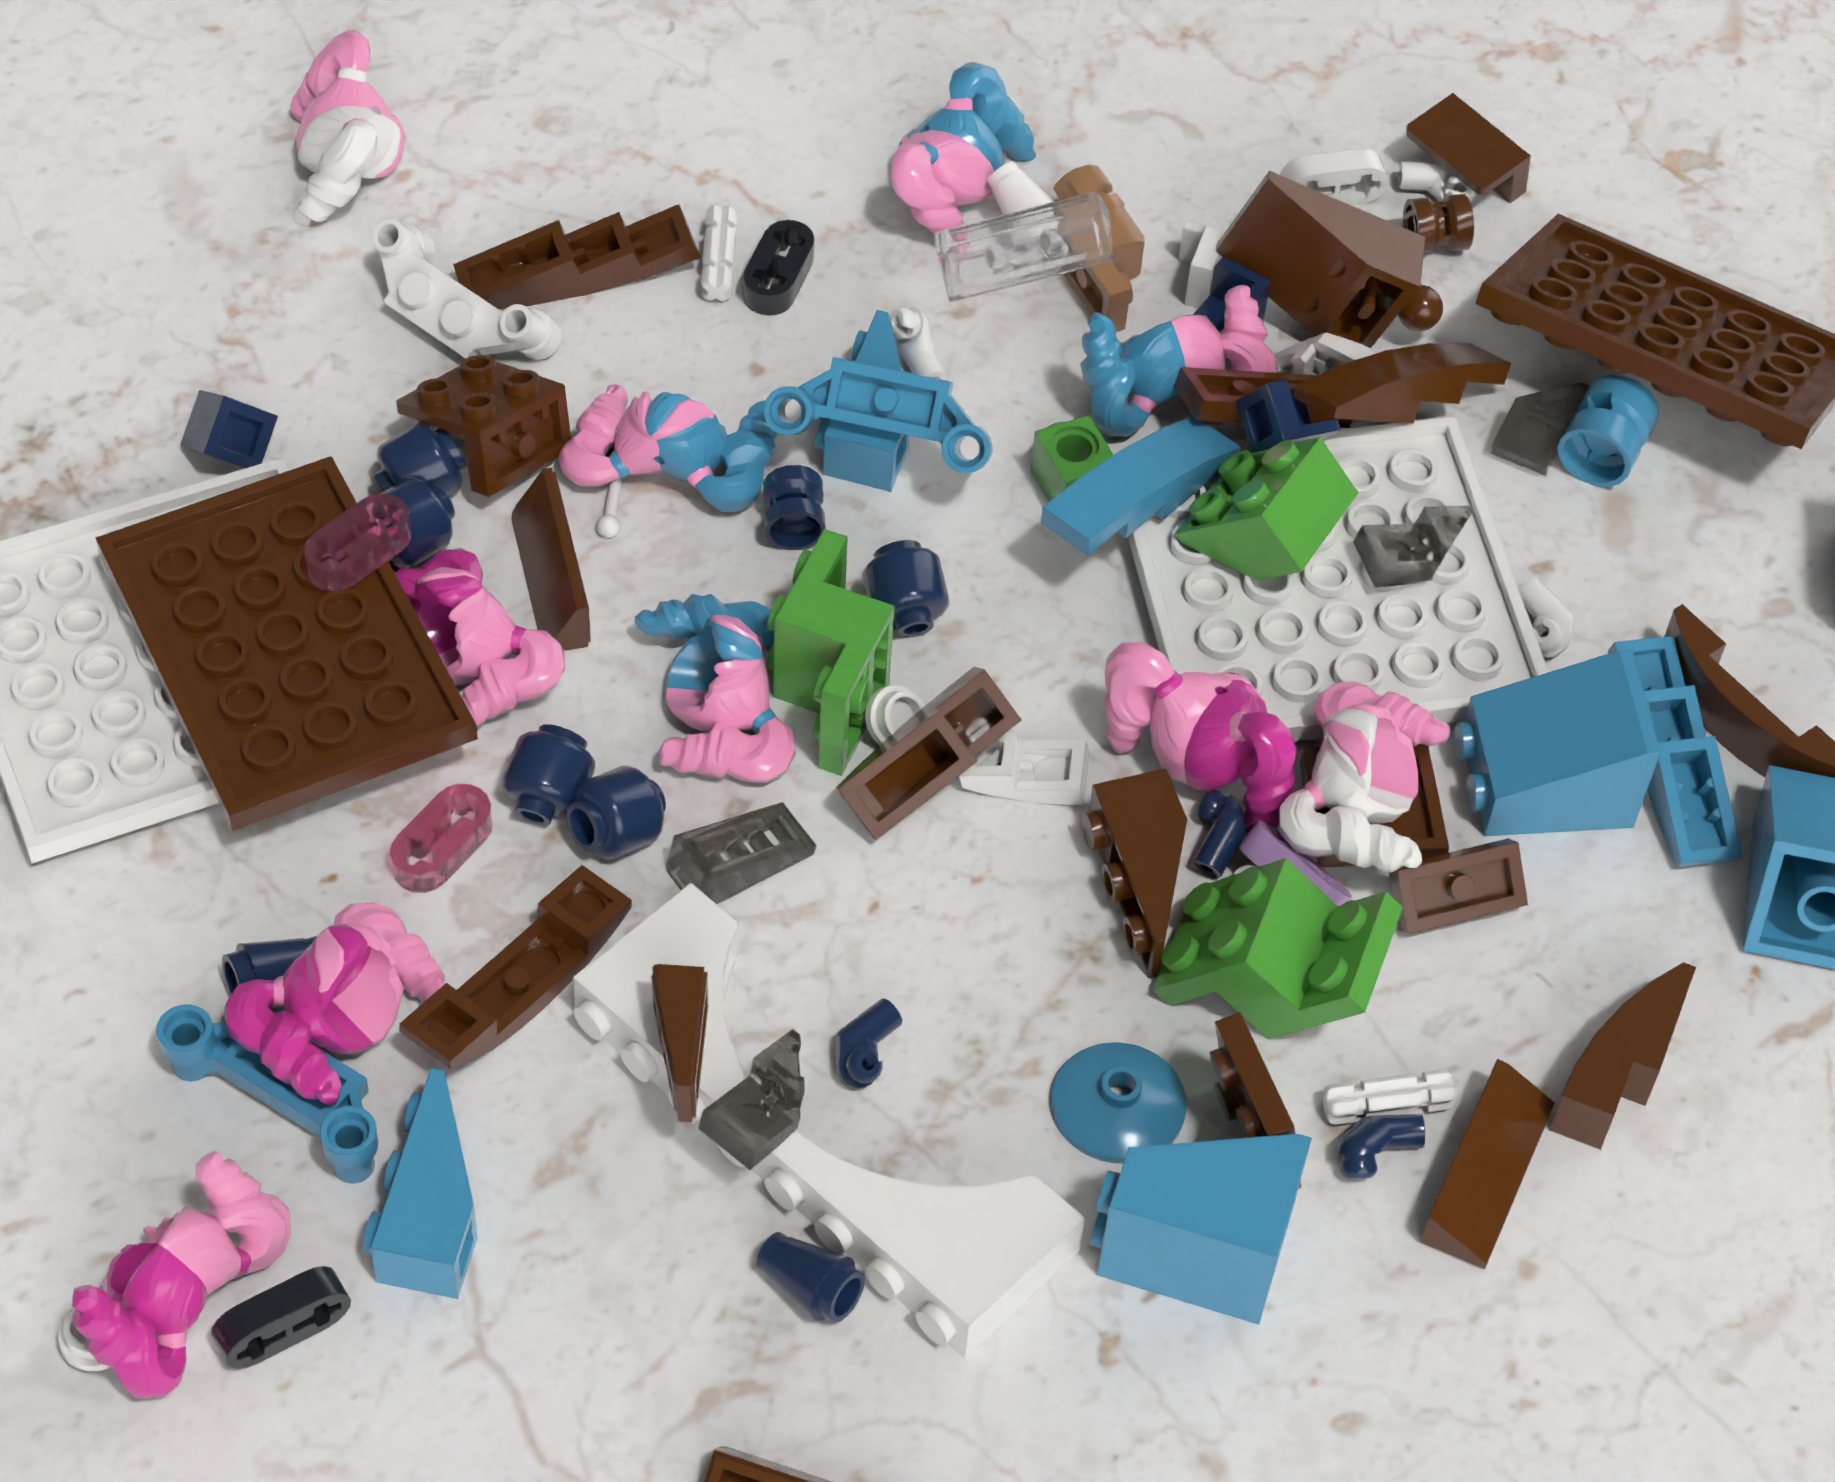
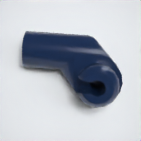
(1373, 1136)

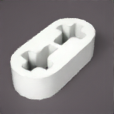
(1345, 175)

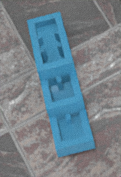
(1137, 483)
(1689, 777)

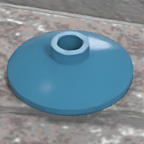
(1110, 1123)

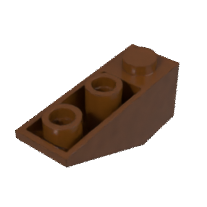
(1140, 839)

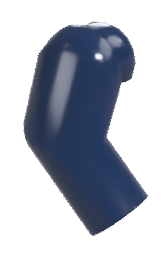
(1226, 832)
(857, 1043)

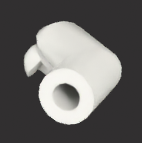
(1431, 178)
(916, 342)
(1551, 617)

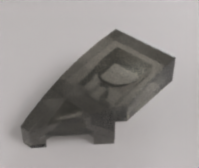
(1536, 425)
(1410, 551)
(761, 1108)

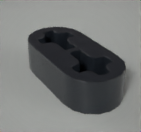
(768, 264)
(280, 1317)

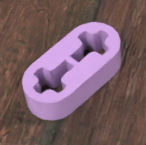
(1266, 845)

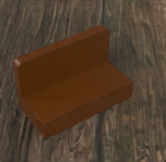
(1471, 148)

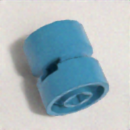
(1608, 430)

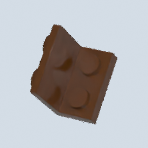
(504, 413)

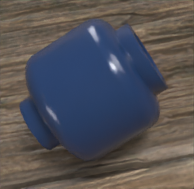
(423, 455)
(429, 520)
(910, 581)
(545, 772)
(616, 813)

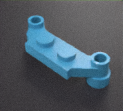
(886, 402)
(205, 1048)

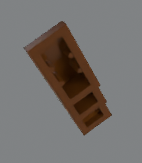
(597, 257)
(1396, 380)

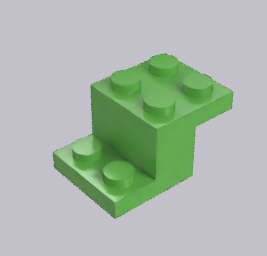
(830, 649)
(1278, 949)

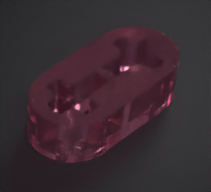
(361, 545)
(434, 831)

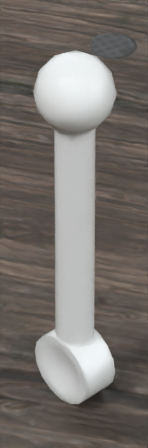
(609, 525)

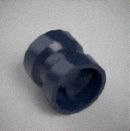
(794, 507)

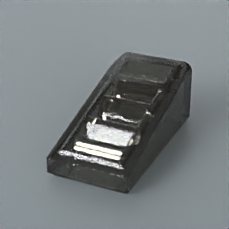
(697, 852)

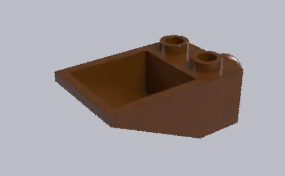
(1331, 262)

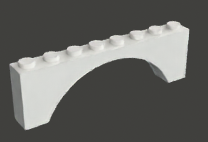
(943, 1251)

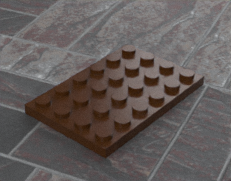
(1669, 329)
(267, 673)

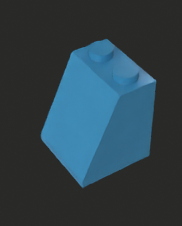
(1560, 749)
(1793, 869)
(1201, 1219)

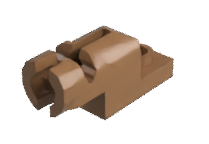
(1108, 285)

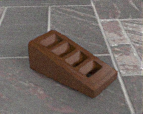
(681, 1019)

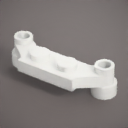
(450, 309)

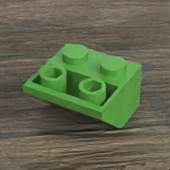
(1270, 508)

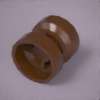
(1441, 223)

